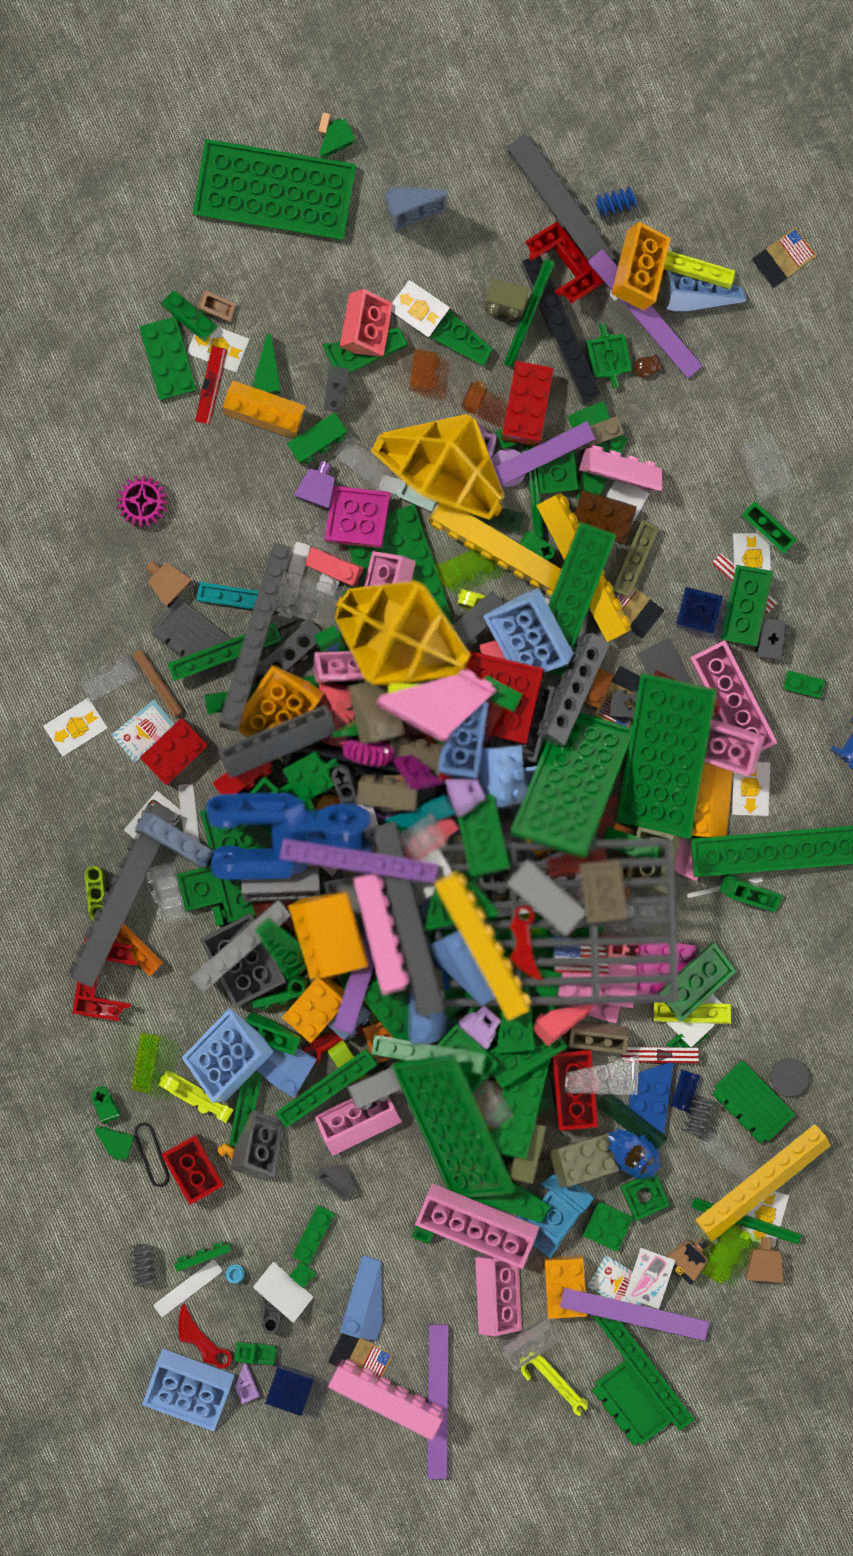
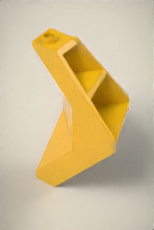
(444, 463)
(399, 634)

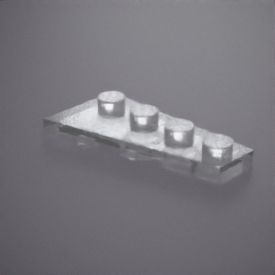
(608, 1078)

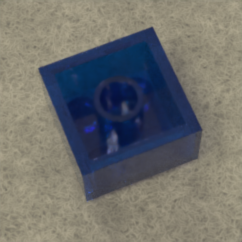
(698, 610)
(289, 1389)

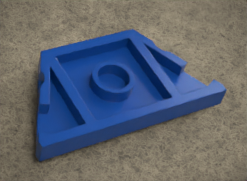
(653, 1095)

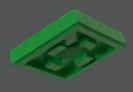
(657, 1197)

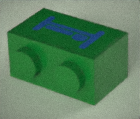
(331, 640)

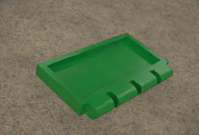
(754, 1100)
(632, 1402)

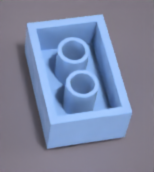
(502, 774)

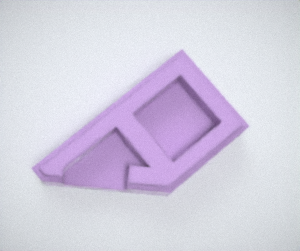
(246, 1386)

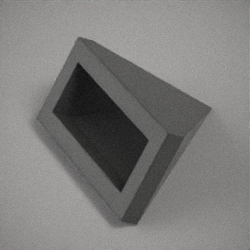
(337, 1180)

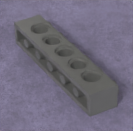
(292, 643)
(558, 732)

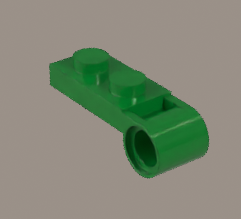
(282, 996)

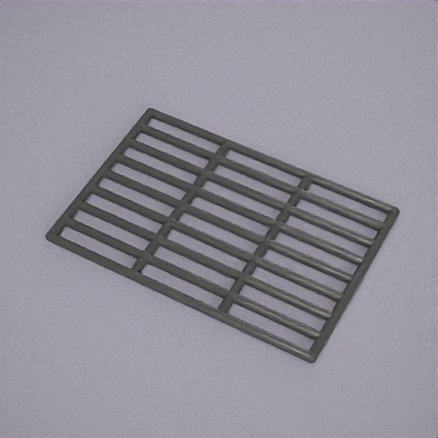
(593, 941)

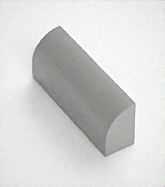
(294, 888)
(546, 897)

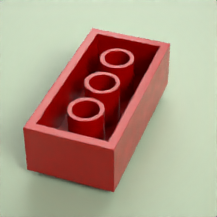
(527, 403)
(573, 1109)

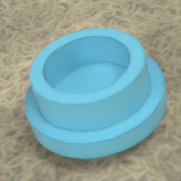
(235, 1273)

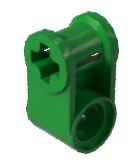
(537, 545)
(106, 1108)

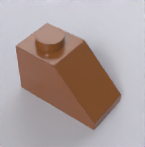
(598, 689)

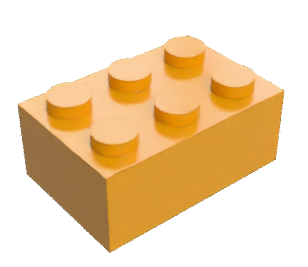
(315, 1007)
(559, 1274)

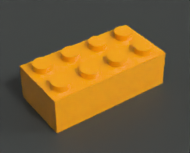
(641, 266)

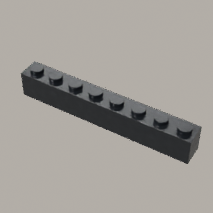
(563, 335)

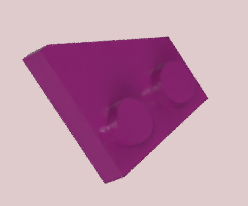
(416, 773)

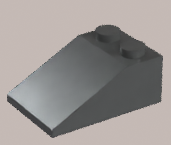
(258, 1147)

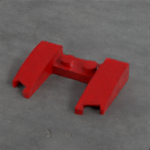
(556, 238)
(85, 1001)

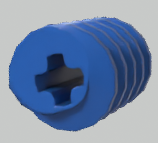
(615, 202)

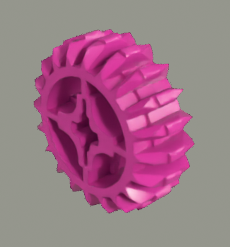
(150, 501)
(369, 753)

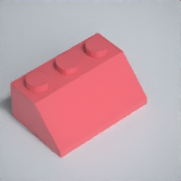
(366, 323)
(339, 704)

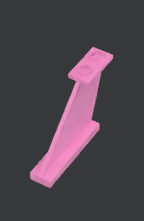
(438, 704)

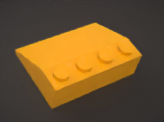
(278, 700)
(328, 934)

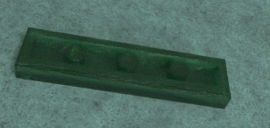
(630, 1120)

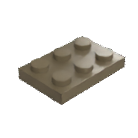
(603, 891)

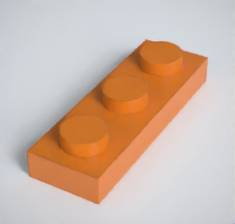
(145, 957)

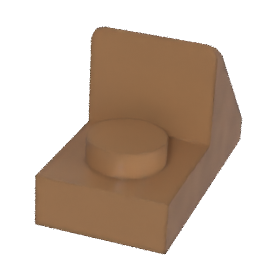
(216, 306)

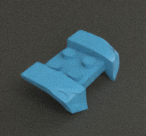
(565, 1210)

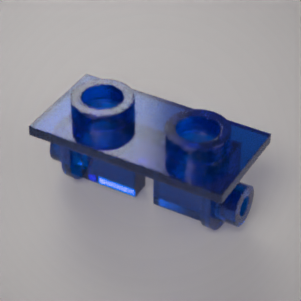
(685, 1090)

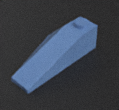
(690, 294)
(463, 748)
(457, 959)
(426, 1028)
(286, 1070)
(364, 1306)

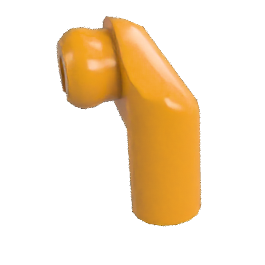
(225, 1149)

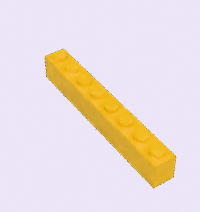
(495, 546)
(604, 605)
(483, 945)
(763, 1182)

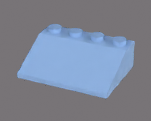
(529, 632)
(226, 1056)
(188, 1389)

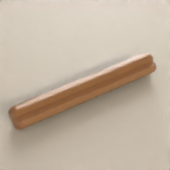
(157, 683)

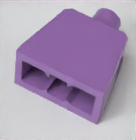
(317, 486)

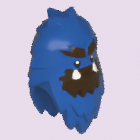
(634, 1154)

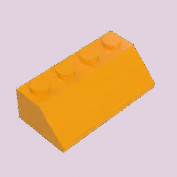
(263, 409)
(713, 802)

